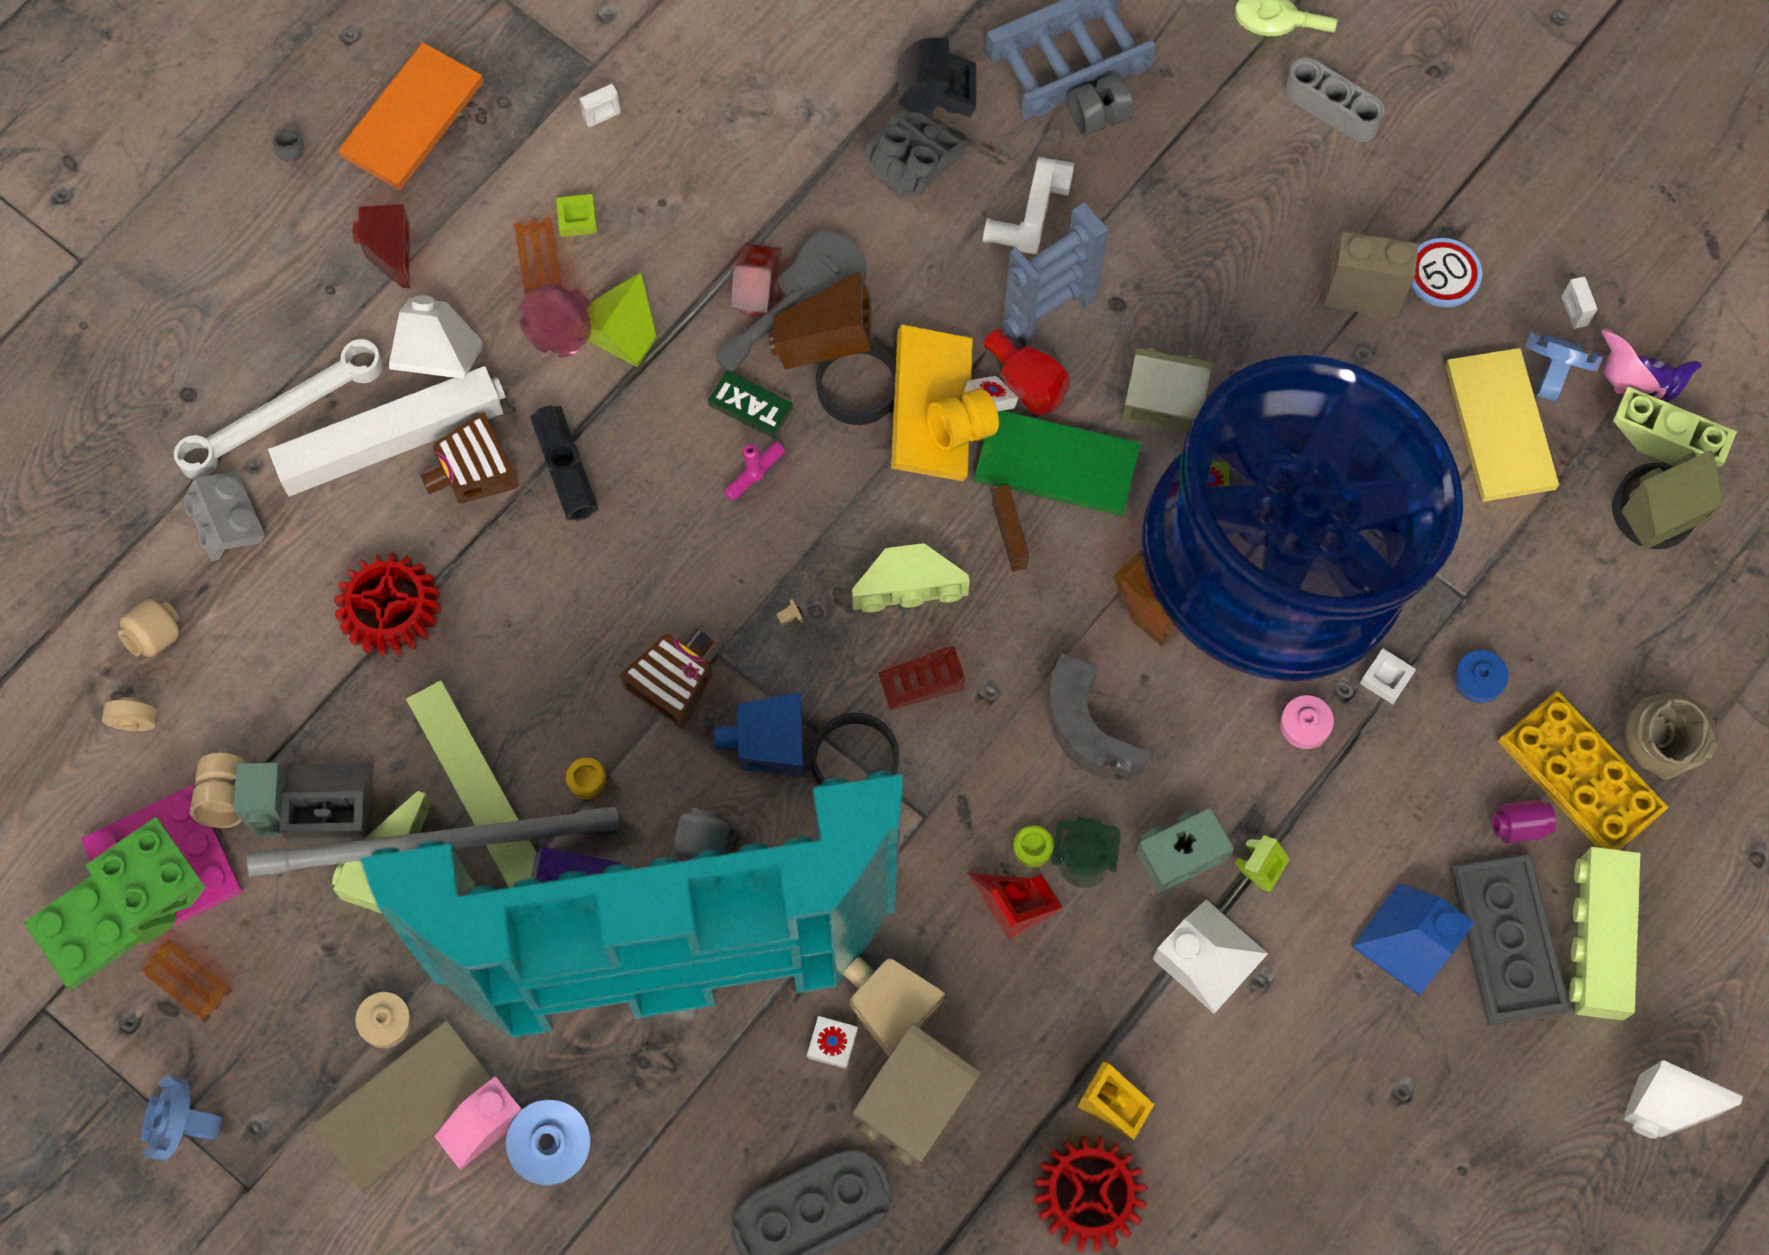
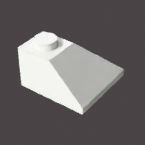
(433, 340)
(1209, 955)
(1675, 1099)

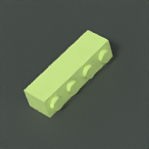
(1606, 933)

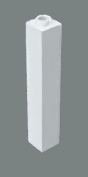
(385, 431)

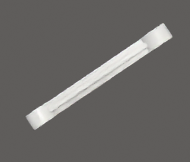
(278, 409)

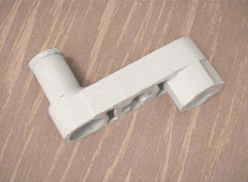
(1049, 177)

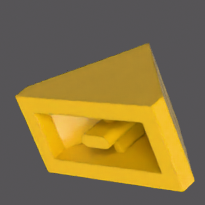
(1116, 1101)

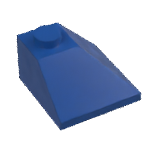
(1413, 936)

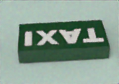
(750, 404)

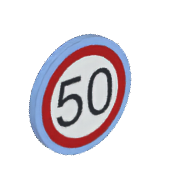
(1446, 272)

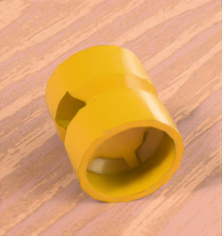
(962, 419)

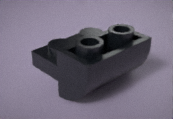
(935, 78)

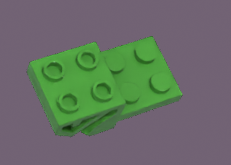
(121, 904)

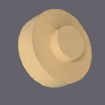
(129, 714)
(383, 1020)

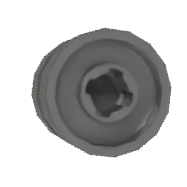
(1105, 103)

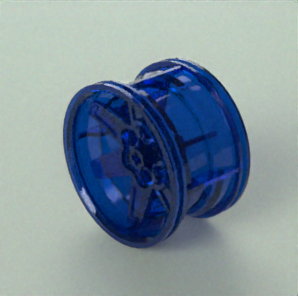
(1360, 457)

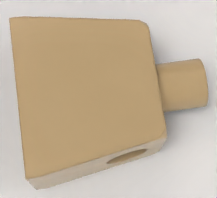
(891, 1000)

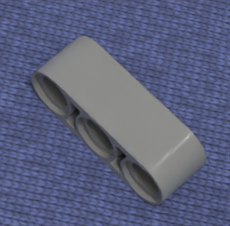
(1327, 84)

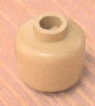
(149, 628)

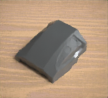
(912, 152)

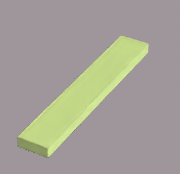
(471, 776)

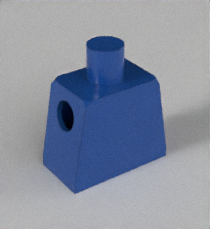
(766, 736)

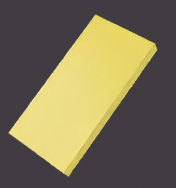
(1501, 425)

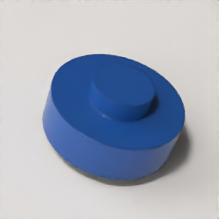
(1481, 676)

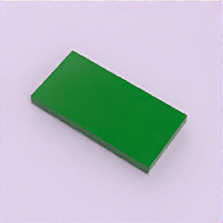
(1059, 463)

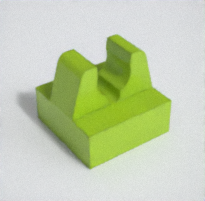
(1265, 863)

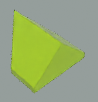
(623, 321)

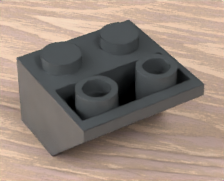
(327, 803)

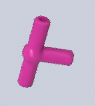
(754, 469)

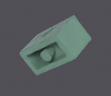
(259, 797)
(1170, 868)

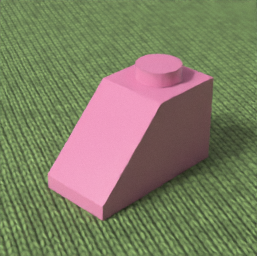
(478, 1123)

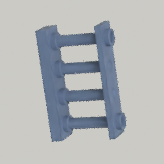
(1051, 21)
(1055, 275)

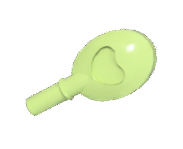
(1278, 17)

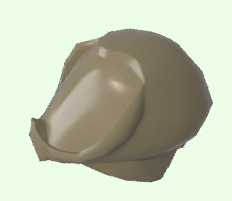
(1680, 724)

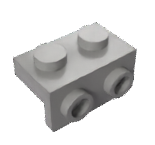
(222, 513)

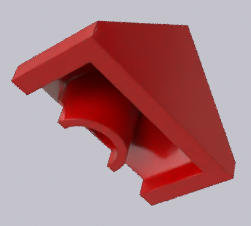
(1016, 901)

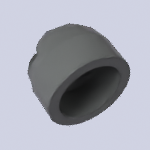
(286, 138)

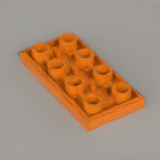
(411, 116)

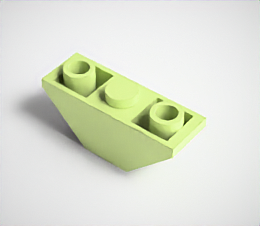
(1668, 430)
(909, 578)

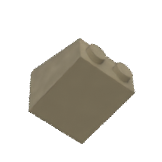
(1369, 274)
(916, 1097)

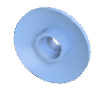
(563, 1157)

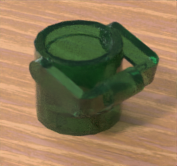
(1086, 851)

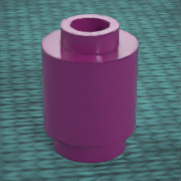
(1524, 821)

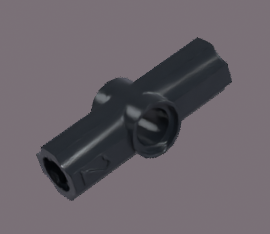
(569, 481)

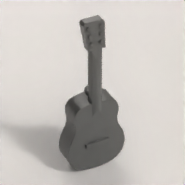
(820, 264)

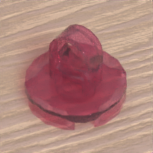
(556, 319)

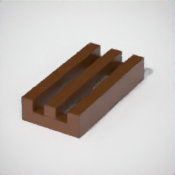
(1010, 528)

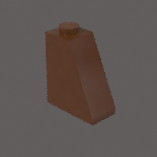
(825, 325)

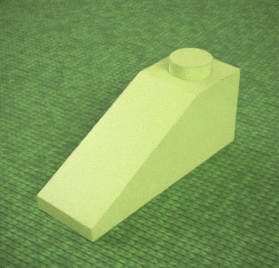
(350, 877)

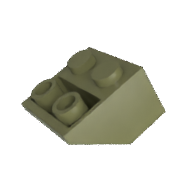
(1166, 389)
(1674, 499)

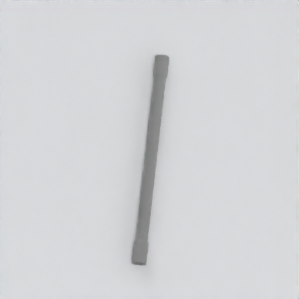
(584, 822)

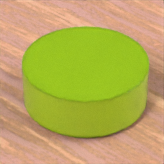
(1033, 846)

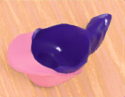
(1644, 374)

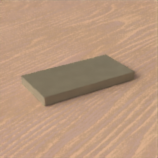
(402, 1106)

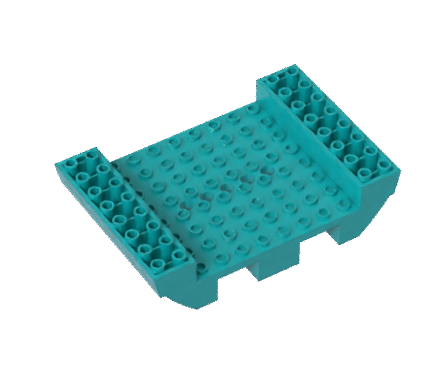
(657, 930)

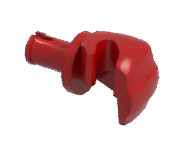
(1029, 374)

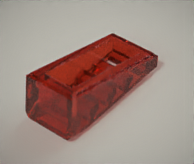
(941, 686)

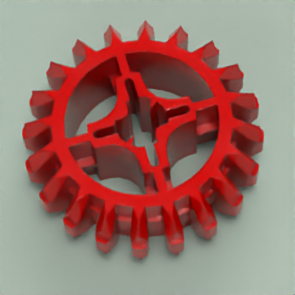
(358, 598)
(1103, 1208)

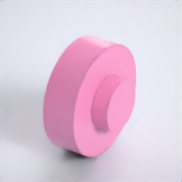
(1306, 722)

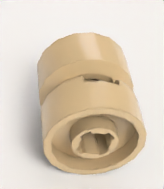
(215, 791)

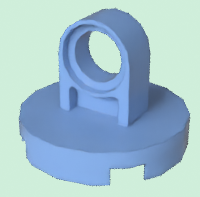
(1562, 356)
(170, 1118)

